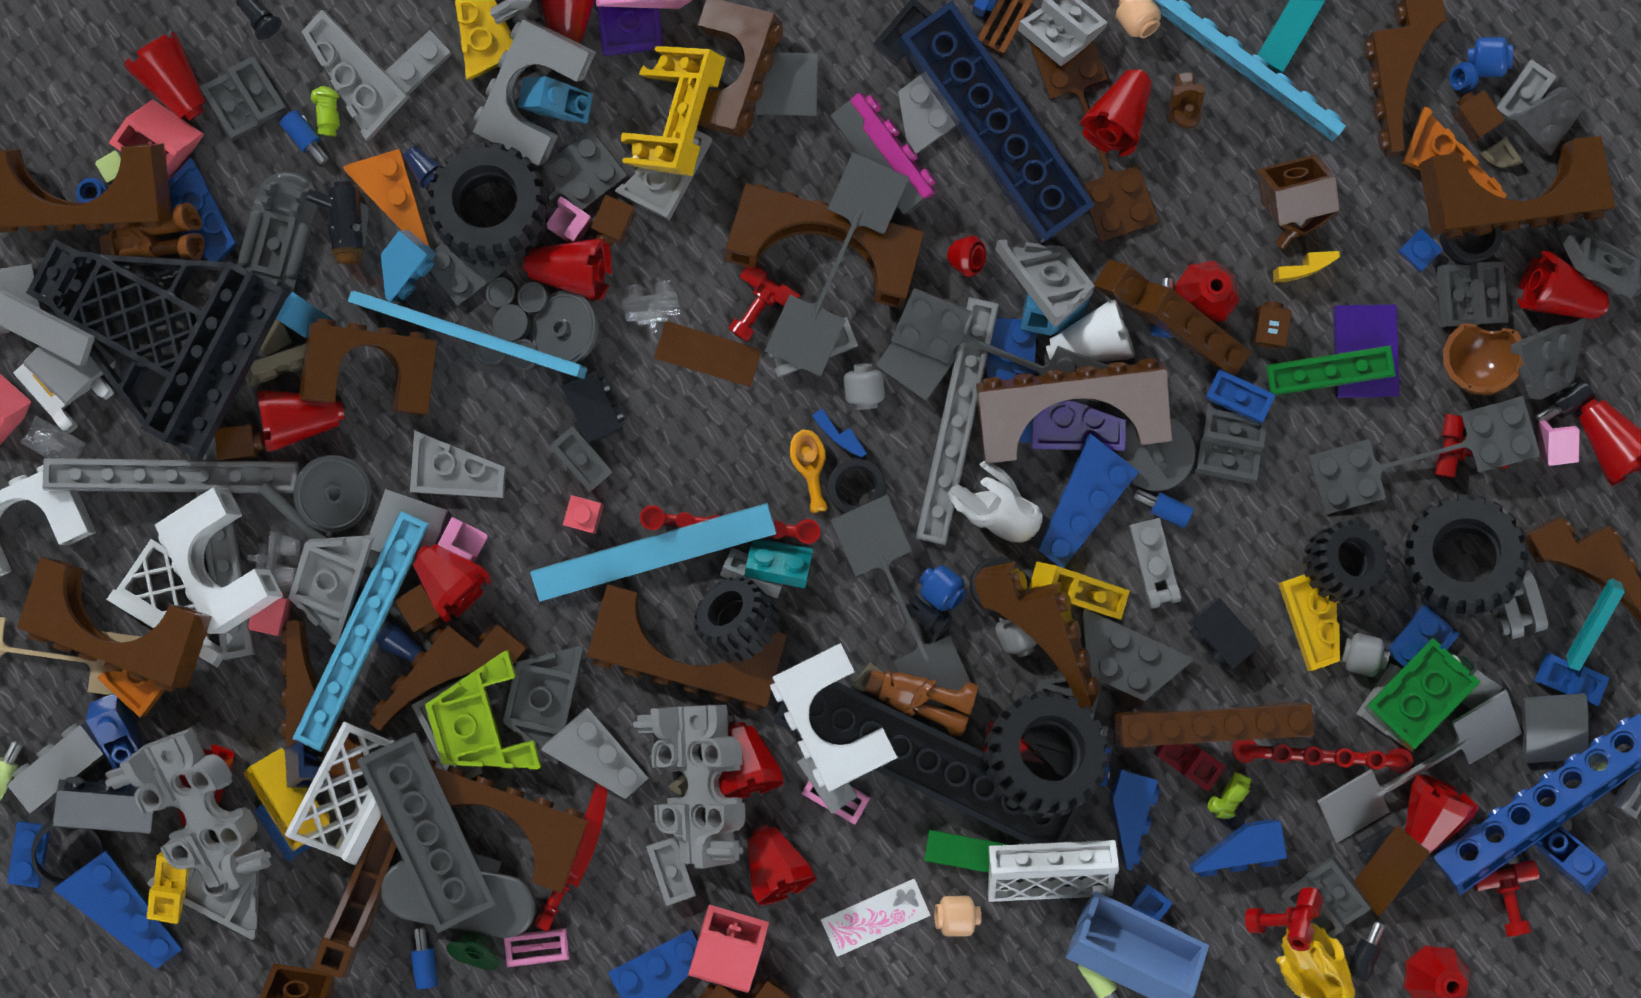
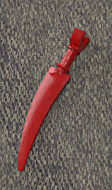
(594, 816)

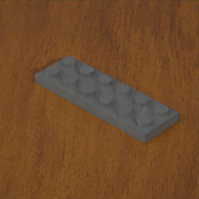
(426, 832)

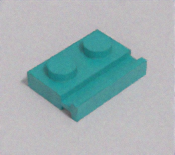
(778, 562)

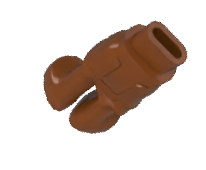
(145, 242)
(909, 694)

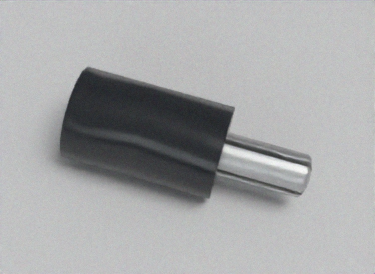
(1568, 401)
(1366, 954)

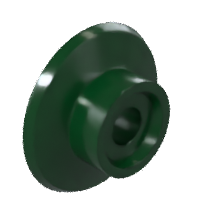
(474, 950)

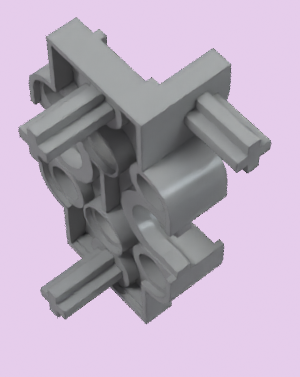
(681, 734)
(157, 774)

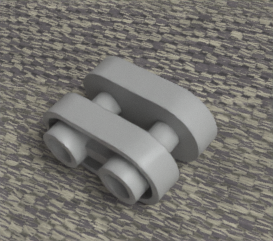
(1512, 622)

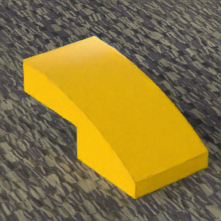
(1312, 263)
(168, 892)

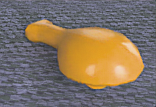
(809, 458)

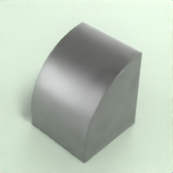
(1489, 686)

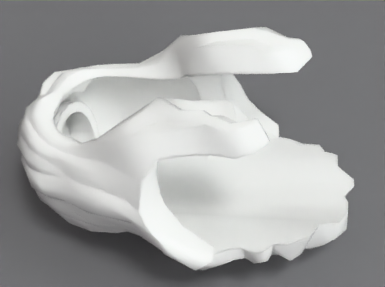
(999, 509)

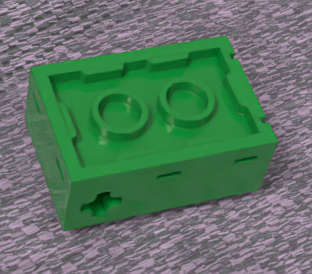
(1422, 694)

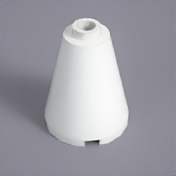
(1097, 336)

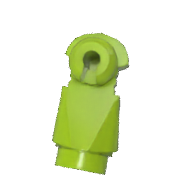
(326, 110)
(1232, 795)

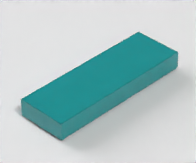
(1289, 32)
(1594, 624)

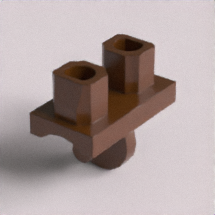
(1186, 101)

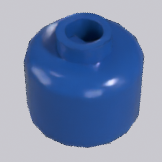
(1491, 56)
(942, 588)

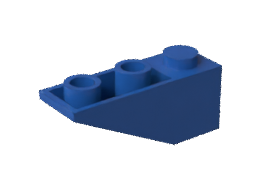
(114, 729)
(1130, 807)
(1249, 844)
(1570, 857)

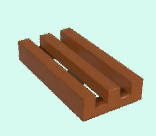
(992, 43)

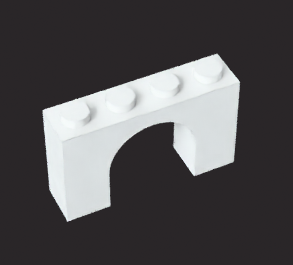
(62, 508)
(186, 537)
(834, 762)

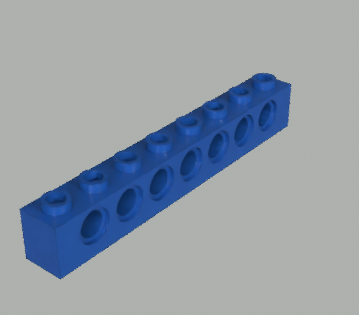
(1543, 820)

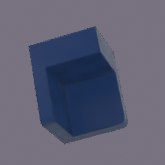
(300, 766)

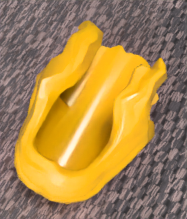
(1318, 971)

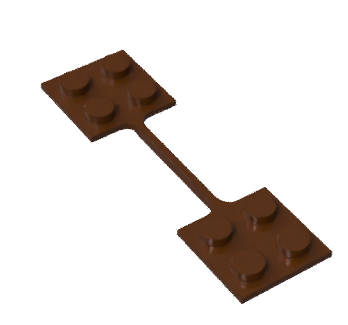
(1119, 196)

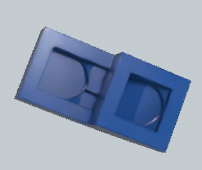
(845, 440)
(1557, 675)

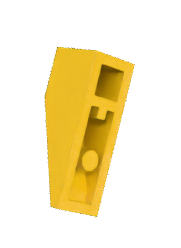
(1083, 590)

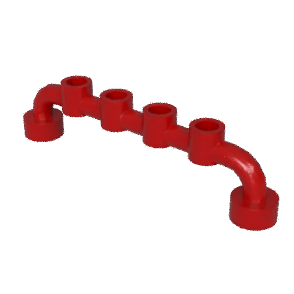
(654, 518)
(1397, 759)

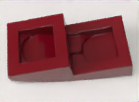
(1192, 763)

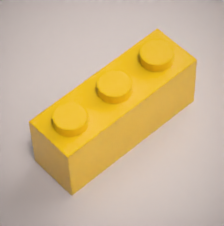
(281, 802)

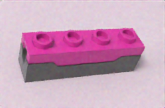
(878, 141)

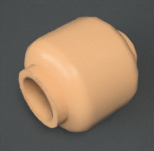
(1138, 17)
(957, 916)

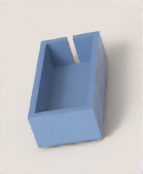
(1136, 950)

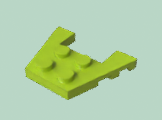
(466, 725)

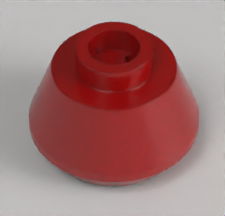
(967, 255)

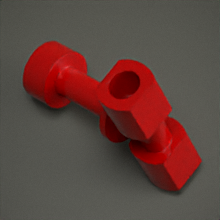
(766, 293)
(1447, 461)
(1506, 882)
(1296, 919)

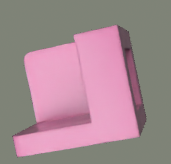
(569, 221)
(1558, 444)
(463, 539)

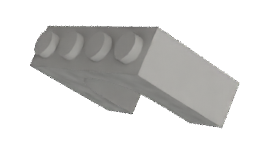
(500, 118)

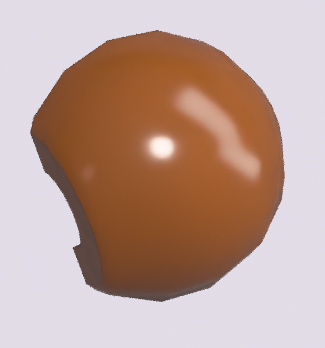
(1482, 359)

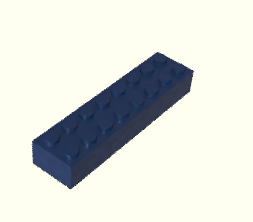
(995, 122)

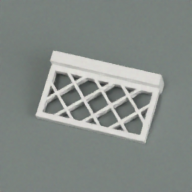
(148, 612)
(366, 814)
(1059, 860)

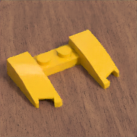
(694, 72)

